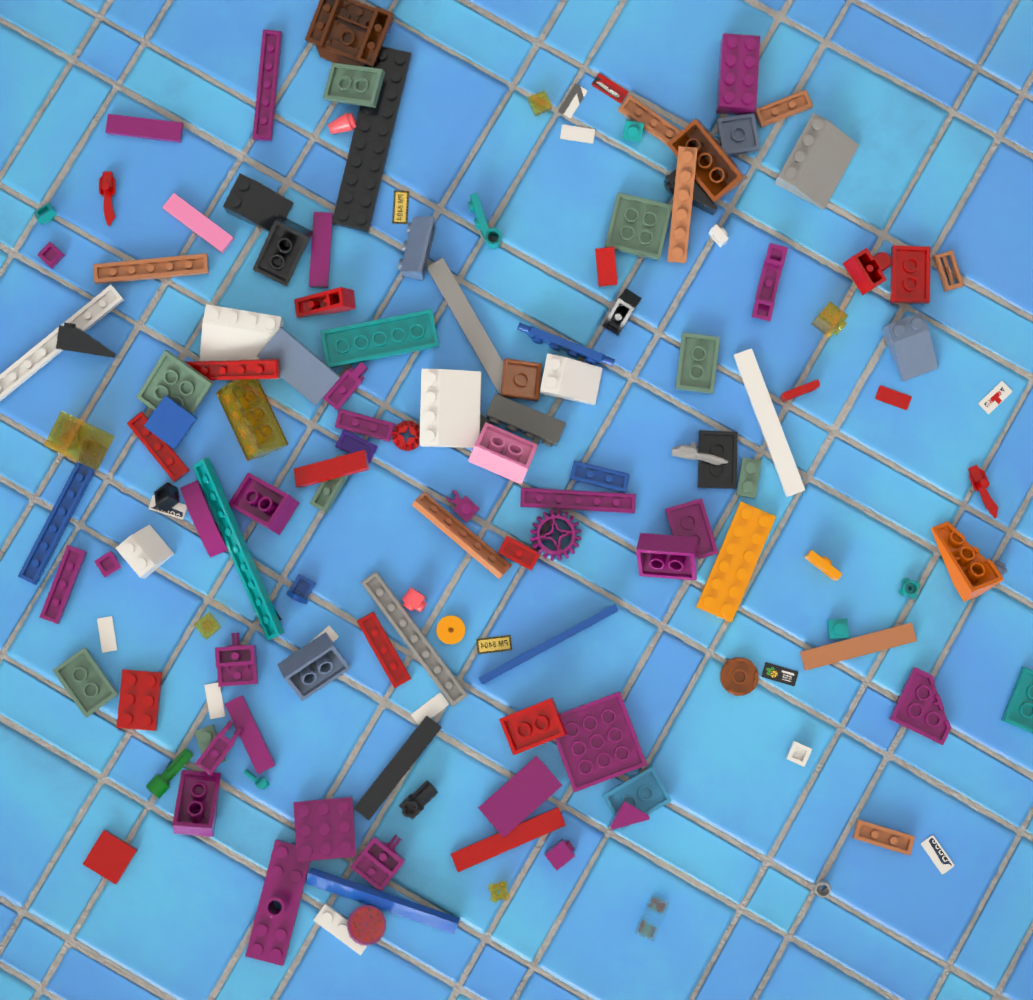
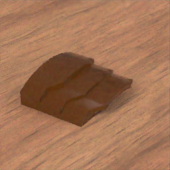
(349, 31)

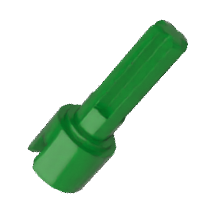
(161, 783)

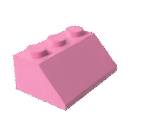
(503, 453)

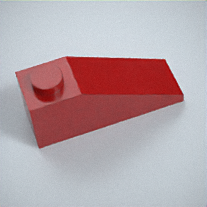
(325, 302)

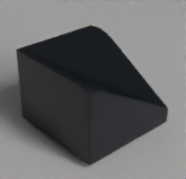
(166, 496)

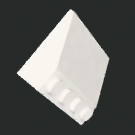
(235, 333)
(450, 408)

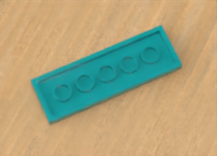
(379, 338)

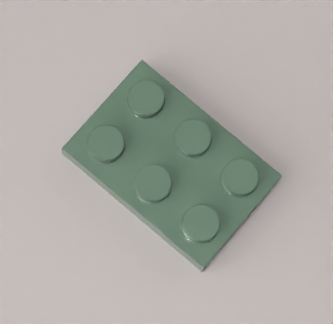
(354, 85)
(697, 363)
(85, 682)

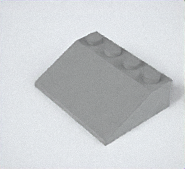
(817, 162)

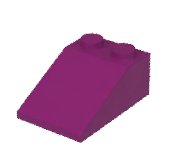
(264, 503)
(196, 803)

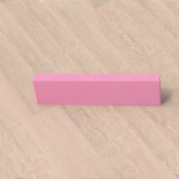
(198, 223)

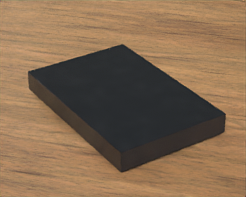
(722, 445)

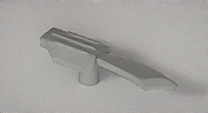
(691, 452)

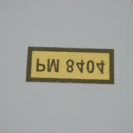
(400, 207)
(494, 644)

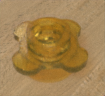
(498, 896)

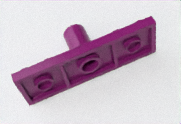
(272, 925)

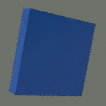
(170, 422)

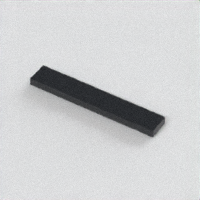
(397, 767)

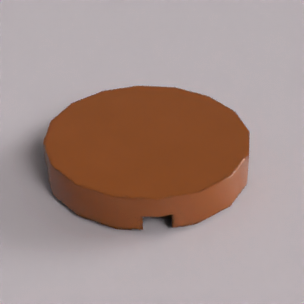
(739, 676)

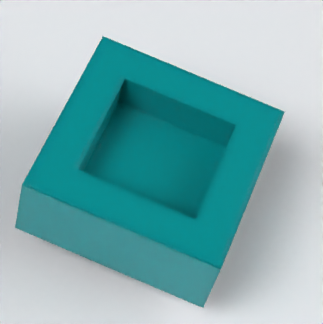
(633, 130)
(45, 213)
(838, 628)

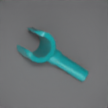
(260, 783)

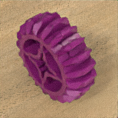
(572, 532)

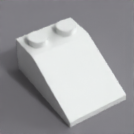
(570, 379)

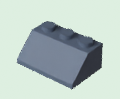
(417, 247)
(313, 666)

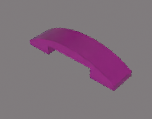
(769, 282)
(203, 519)

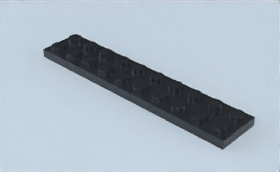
(371, 145)

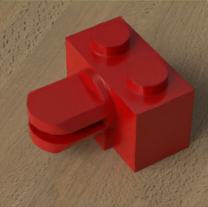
(867, 269)

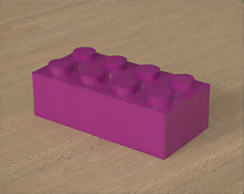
(738, 74)

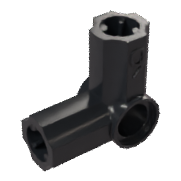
(415, 802)

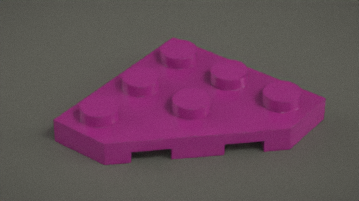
(921, 708)

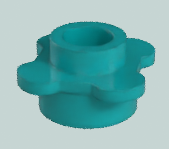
(915, 585)

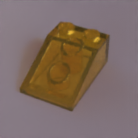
(79, 440)

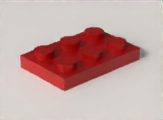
(910, 274)
(139, 700)
(533, 726)

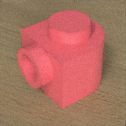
(414, 600)

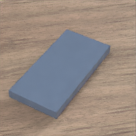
(300, 366)

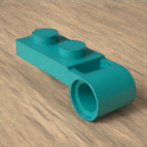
(480, 222)

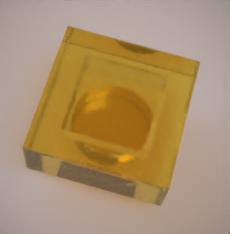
(539, 103)
(207, 625)

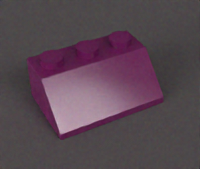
(667, 556)

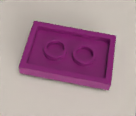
(692, 521)

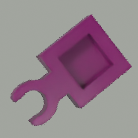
(464, 508)

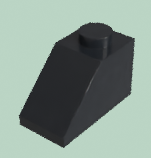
(622, 311)

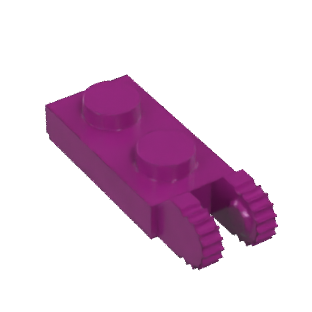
(217, 749)

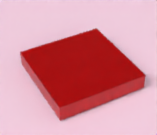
(110, 856)

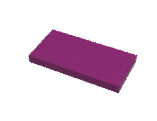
(520, 796)

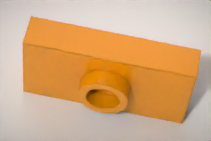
(823, 564)

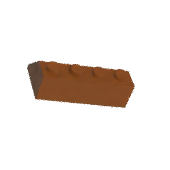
(714, 167)

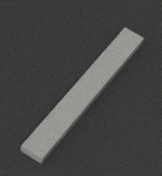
(468, 321)
(414, 638)

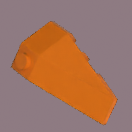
(966, 566)

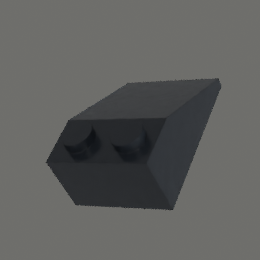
(256, 203)
(282, 250)

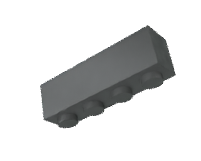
(525, 419)

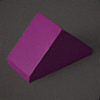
(627, 815)

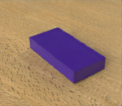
(351, 443)

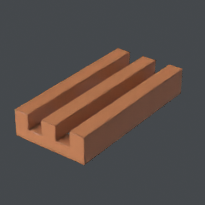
(946, 287)

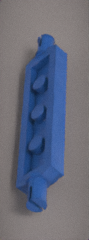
(572, 349)

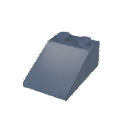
(911, 346)

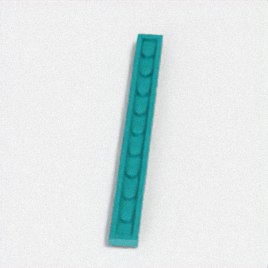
(238, 549)

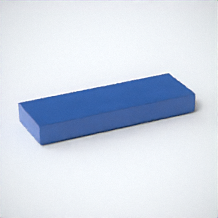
(599, 476)

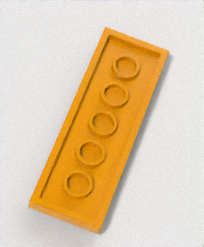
(735, 561)

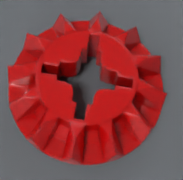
(399, 440)

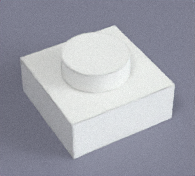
(719, 235)
(798, 753)

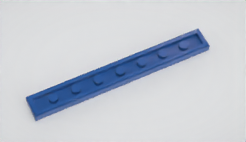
(56, 523)
(548, 644)
(382, 900)

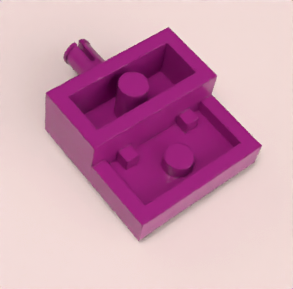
(236, 663)
(378, 862)

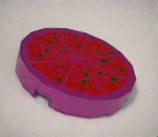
(366, 925)

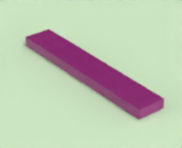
(267, 85)
(578, 500)

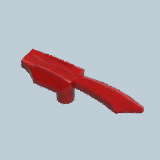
(107, 189)
(980, 483)

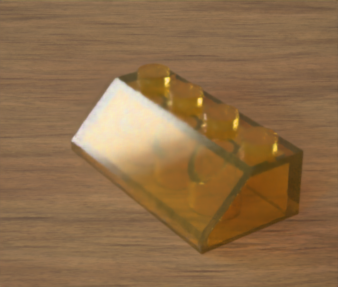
(251, 418)

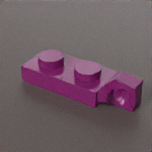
(345, 386)

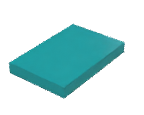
(1020, 705)

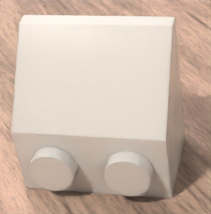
(145, 551)

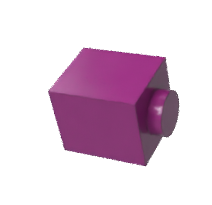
(560, 853)

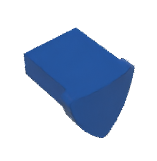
(301, 589)

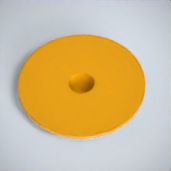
(450, 629)

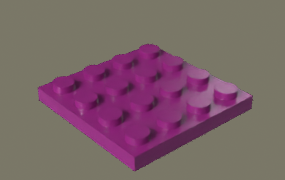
(599, 742)

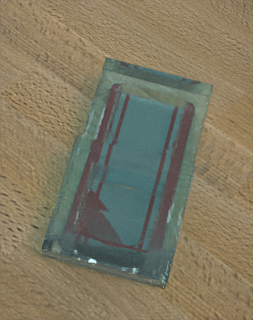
(652, 918)

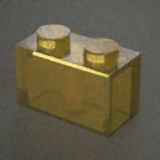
(830, 320)

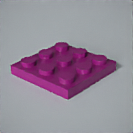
(324, 829)

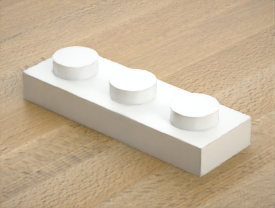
(337, 926)

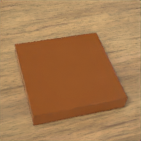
(521, 379)

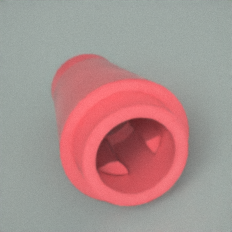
(343, 124)

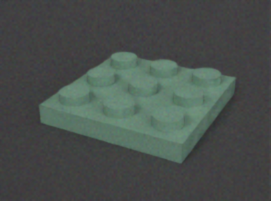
(638, 226)
(178, 381)

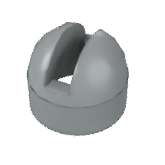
(824, 892)

